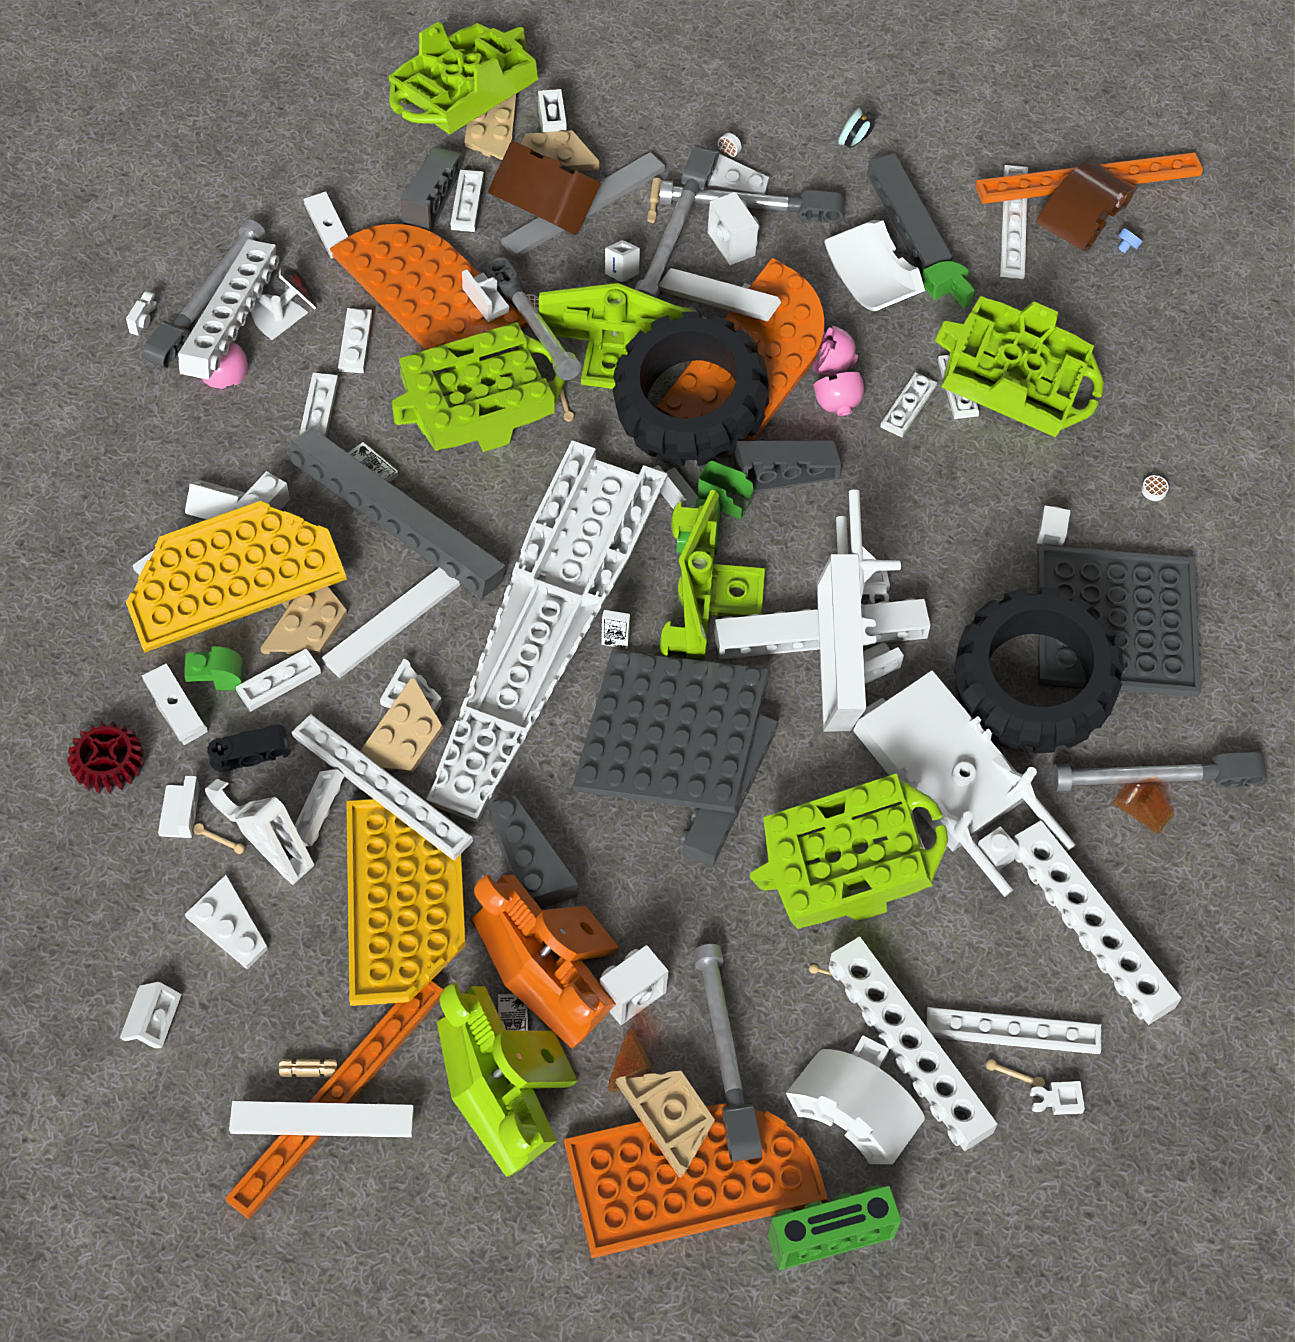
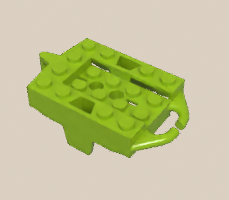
(461, 73)
(1028, 340)
(481, 401)
(890, 867)

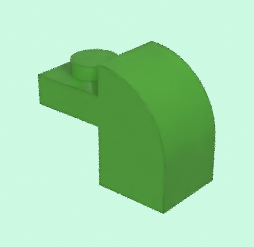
(948, 278)
(219, 665)

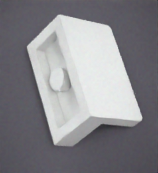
(677, 489)
(210, 500)
(880, 661)
(179, 809)
(151, 1014)

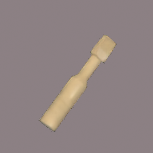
(654, 199)

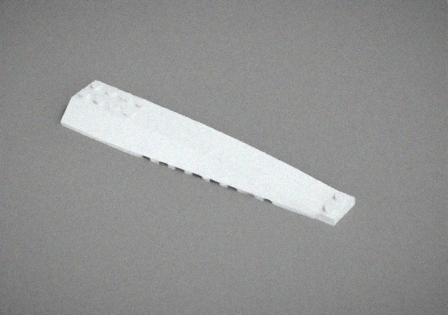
(555, 592)

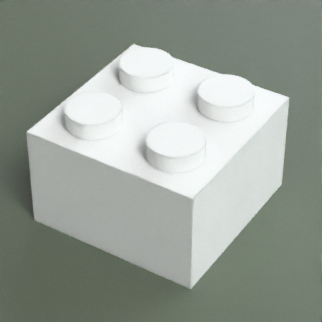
(733, 228)
(634, 983)

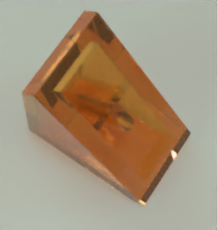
(1145, 805)
(630, 1062)

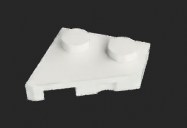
(400, 680)

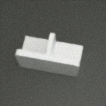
(484, 295)

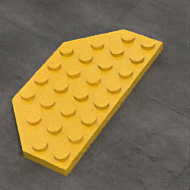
(229, 571)
(400, 907)

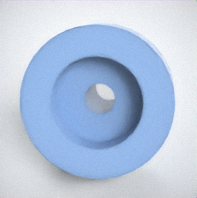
(1129, 239)

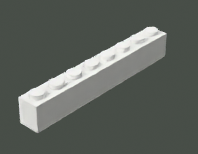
(800, 629)

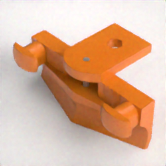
(514, 933)

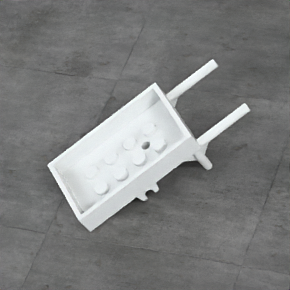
(844, 622)
(929, 743)

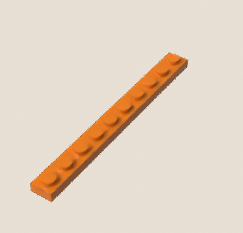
(1047, 182)
(340, 1088)

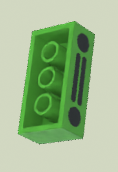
(833, 1226)

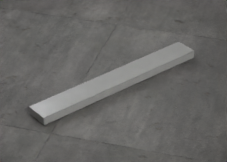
(611, 188)

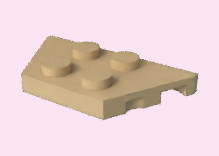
(492, 130)
(564, 148)
(307, 624)
(404, 732)
(670, 1114)

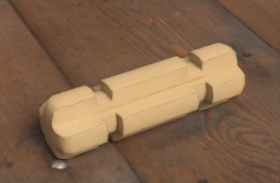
(307, 1067)

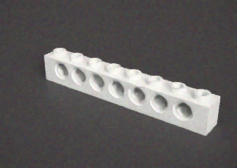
(228, 309)
(1109, 928)
(858, 957)

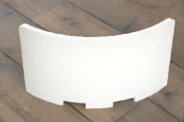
(870, 268)
(859, 1099)

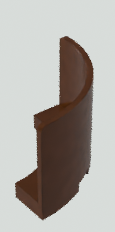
(543, 188)
(1083, 203)

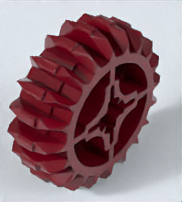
(103, 771)

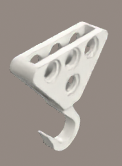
(266, 826)

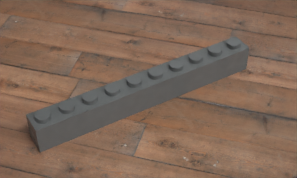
(397, 513)

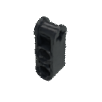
(249, 748)

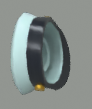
(856, 129)

